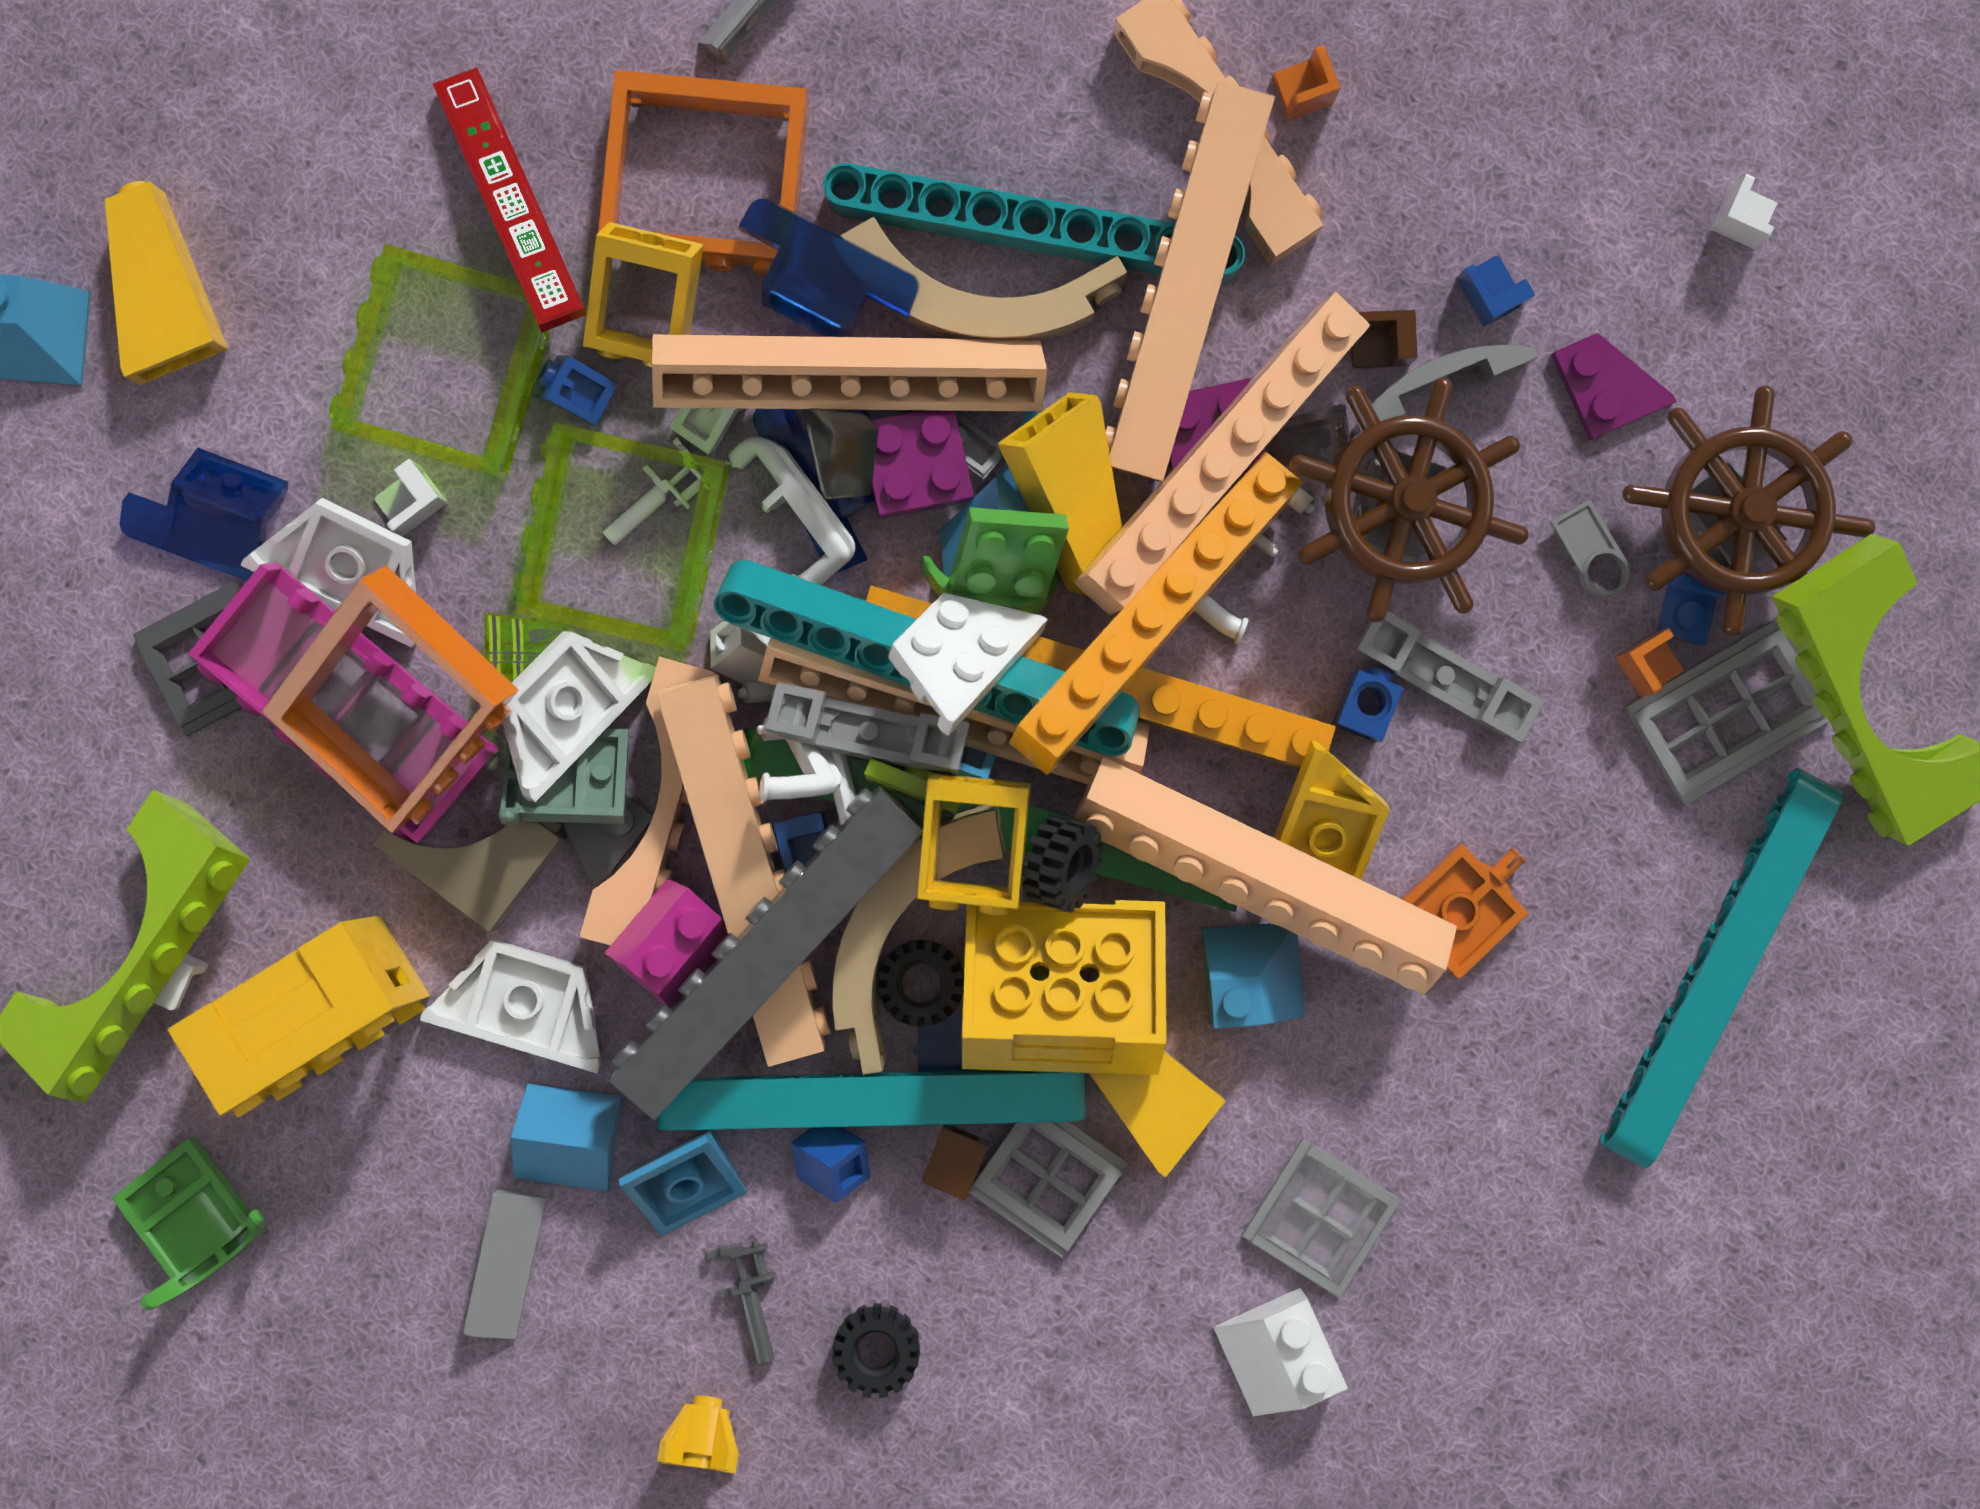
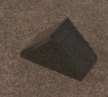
(1312, 434)
(842, 451)

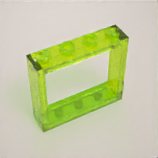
(360, 360)
(540, 538)

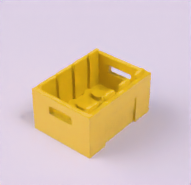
(300, 1015)
(1063, 1020)

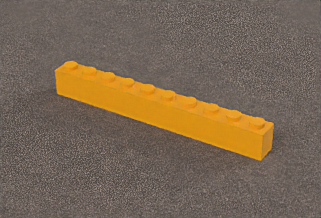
(1180, 703)

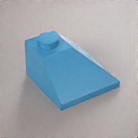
(42, 331)
(1252, 975)

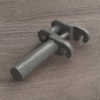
(749, 1296)

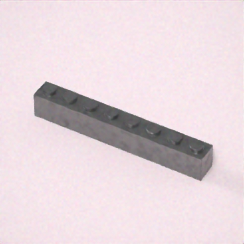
(766, 952)

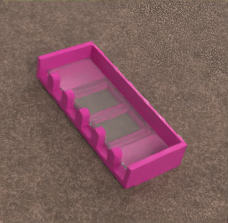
(366, 694)

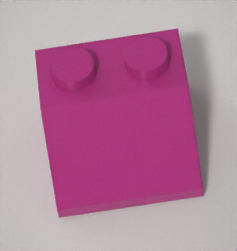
(668, 941)

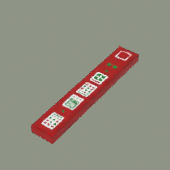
(509, 200)

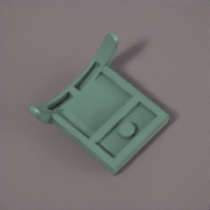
(585, 793)

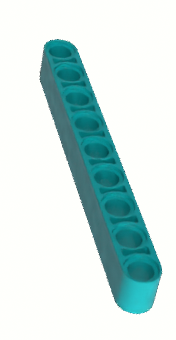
(1012, 210)
(863, 637)
(1723, 968)
(877, 1100)

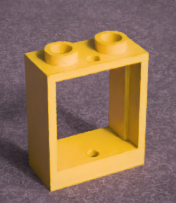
(648, 250)
(948, 894)

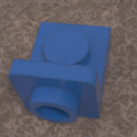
(575, 388)
(1688, 609)

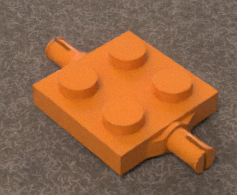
(1472, 899)

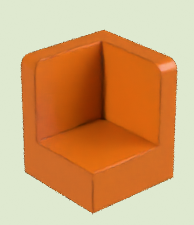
(1307, 85)
(1650, 663)

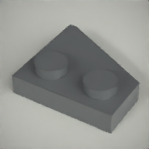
(605, 845)

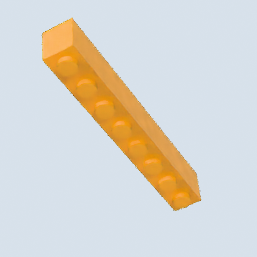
(1154, 614)

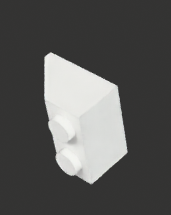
(1280, 1356)

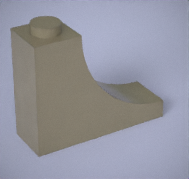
(482, 877)

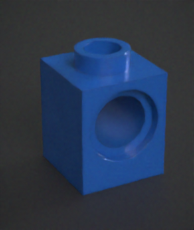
(1352, 719)

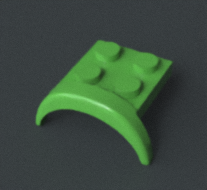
(1004, 559)
(187, 1218)

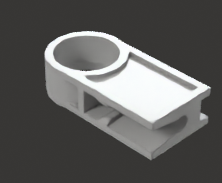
(1586, 537)

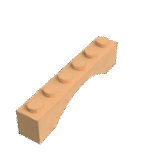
(1166, 47)
(637, 880)

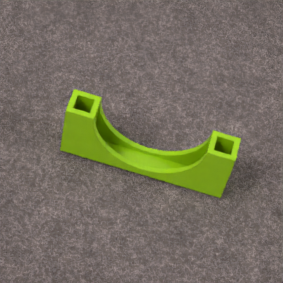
(1831, 624)
(188, 877)

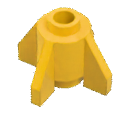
(701, 1437)

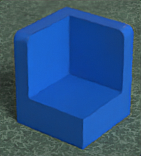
(1493, 290)
(797, 837)
(831, 1161)

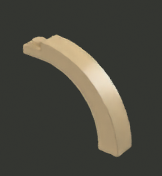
(972, 316)
(963, 841)

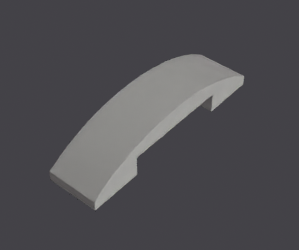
(1491, 361)
(1449, 677)
(864, 730)

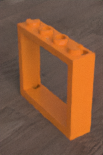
(708, 96)
(342, 756)

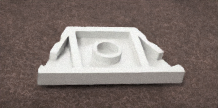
(332, 551)
(962, 652)
(566, 706)
(523, 1004)

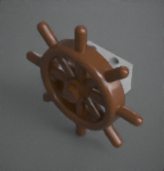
(1403, 498)
(1737, 517)

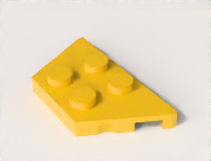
(1332, 814)

